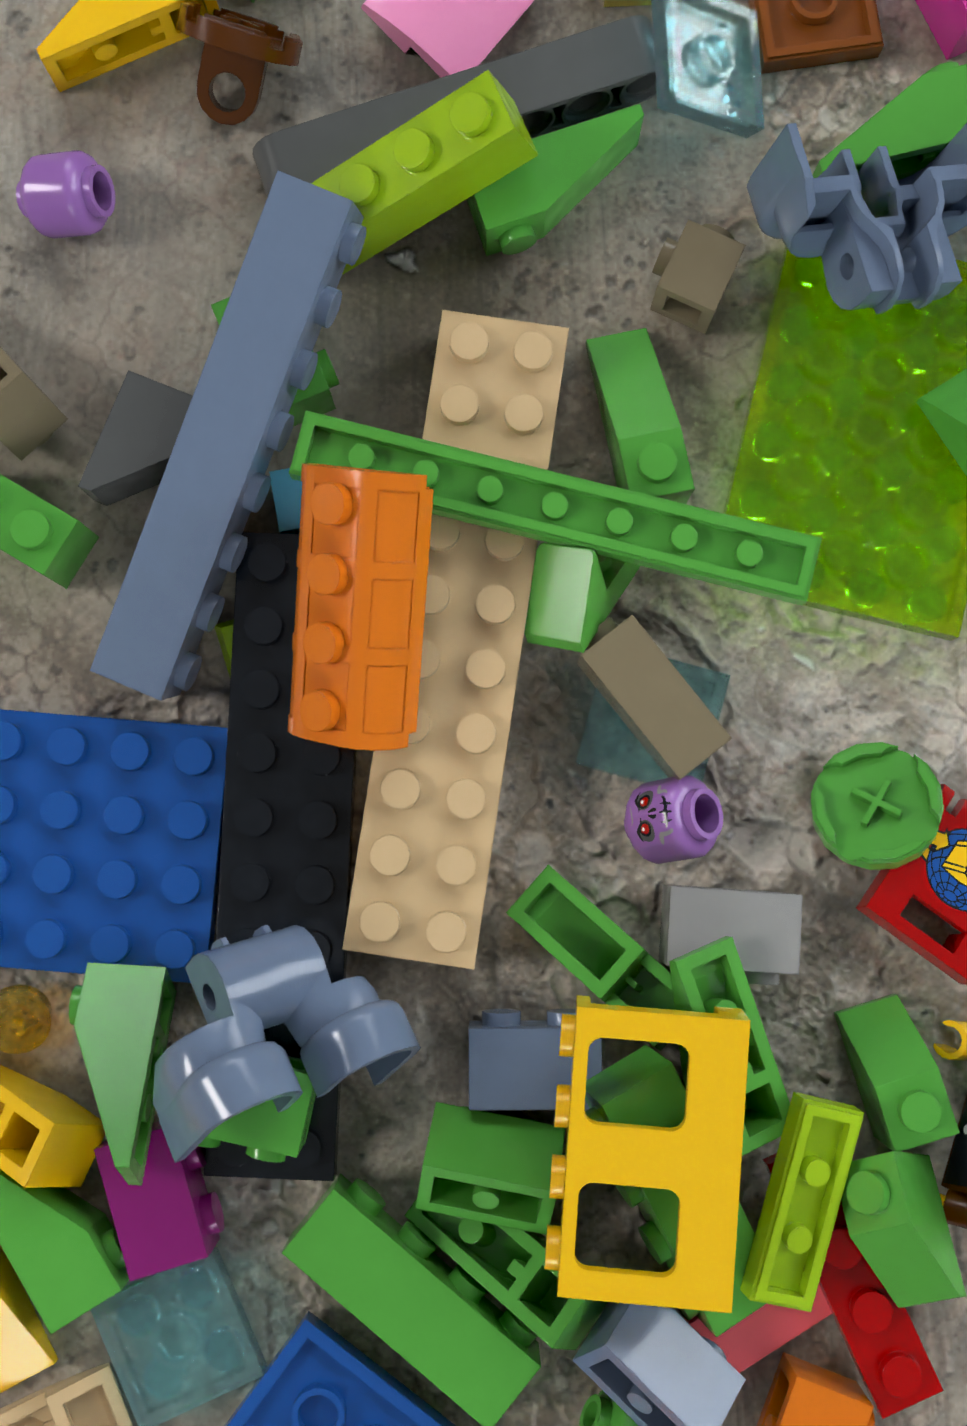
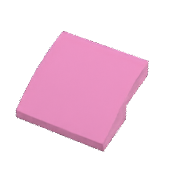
(446, 32)

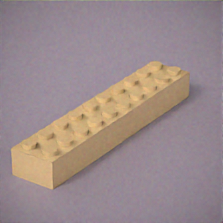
(438, 799)

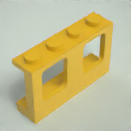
(694, 1160)

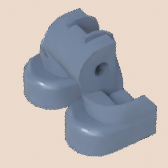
(872, 245)
(256, 987)

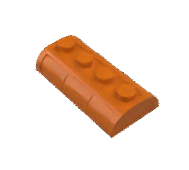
(359, 606)

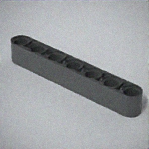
(549, 84)

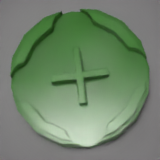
(876, 806)

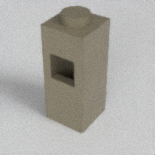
(651, 697)

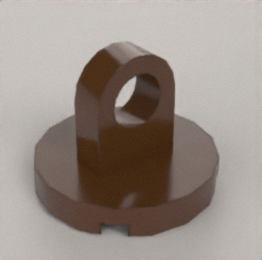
(239, 47)

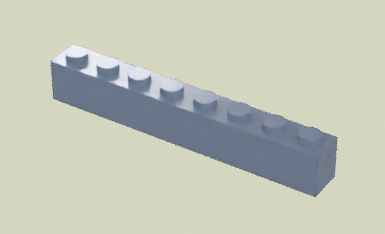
(229, 437)

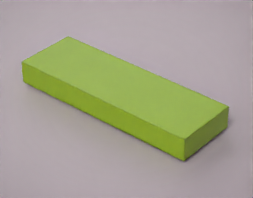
(801, 1202)

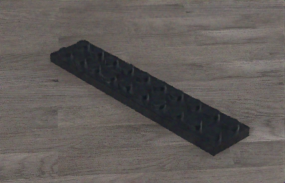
(282, 824)

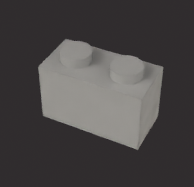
(761, 924)

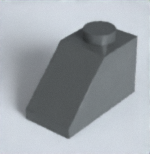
(135, 440)

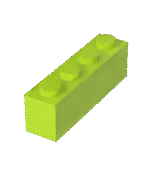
(432, 162)

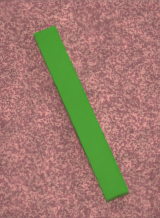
(575, 510)

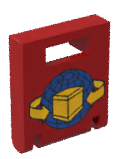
(936, 882)

